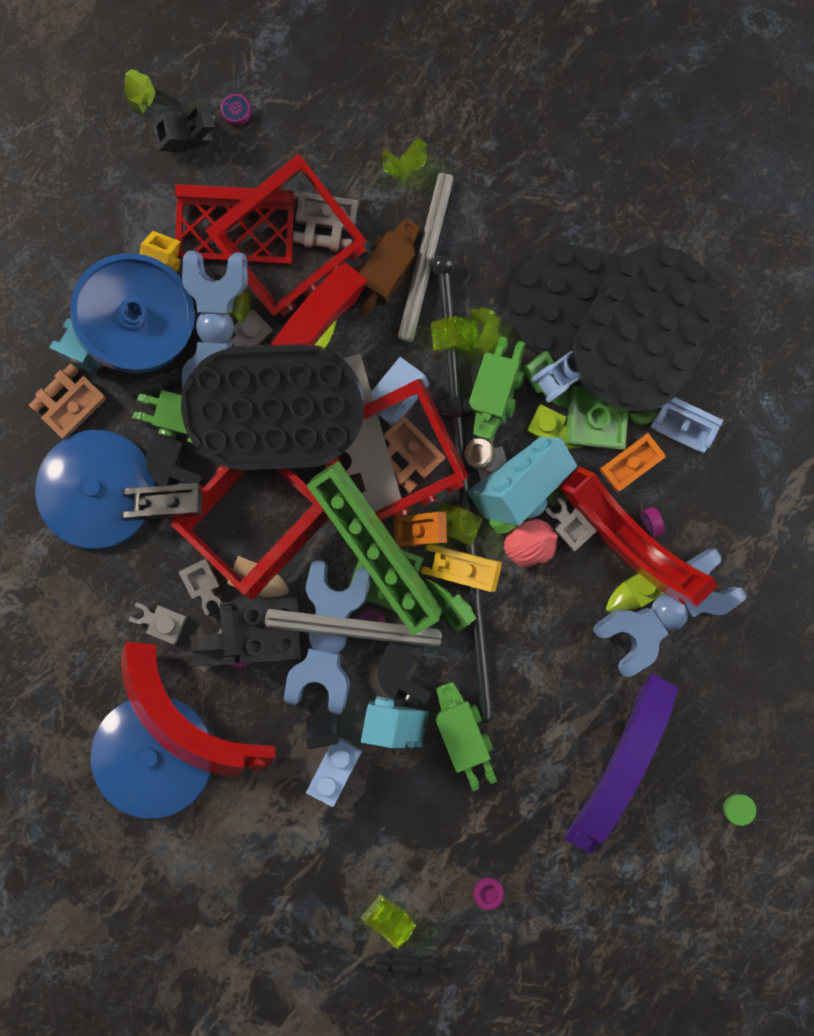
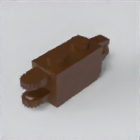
(388, 264)

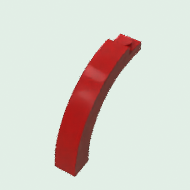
(323, 307)
(632, 543)
(173, 729)

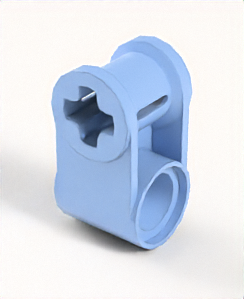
(557, 376)

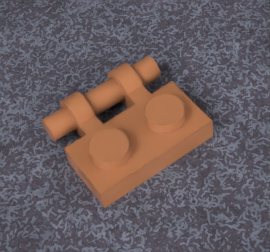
(73, 407)
(414, 449)

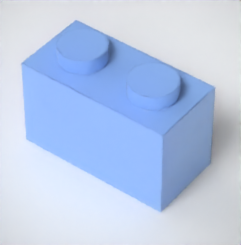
(334, 771)

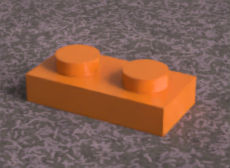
(632, 463)
(420, 529)

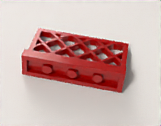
(228, 197)

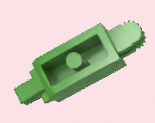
(495, 389)
(167, 414)
(461, 734)

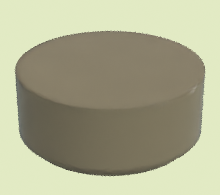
(479, 454)

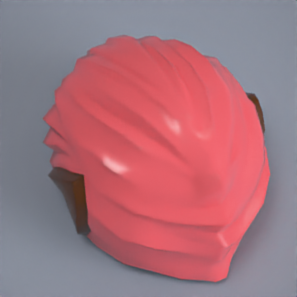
(531, 543)

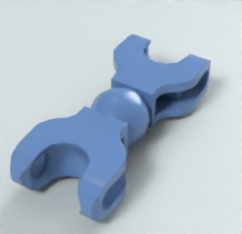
(214, 301)
(666, 614)
(323, 658)

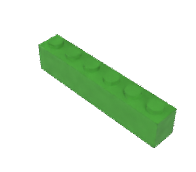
(375, 548)

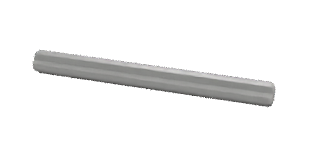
(425, 257)
(350, 628)

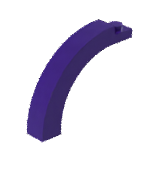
(626, 766)

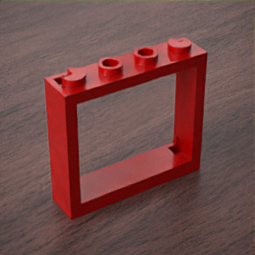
(258, 197)
(427, 494)
(281, 552)

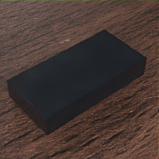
(321, 730)

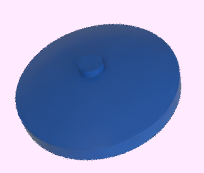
(131, 313)
(84, 485)
(138, 771)

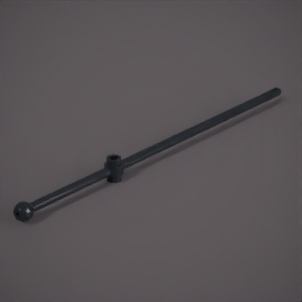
(456, 409)

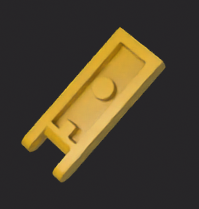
(463, 568)

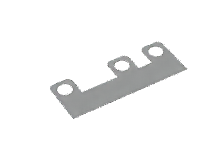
(370, 452)

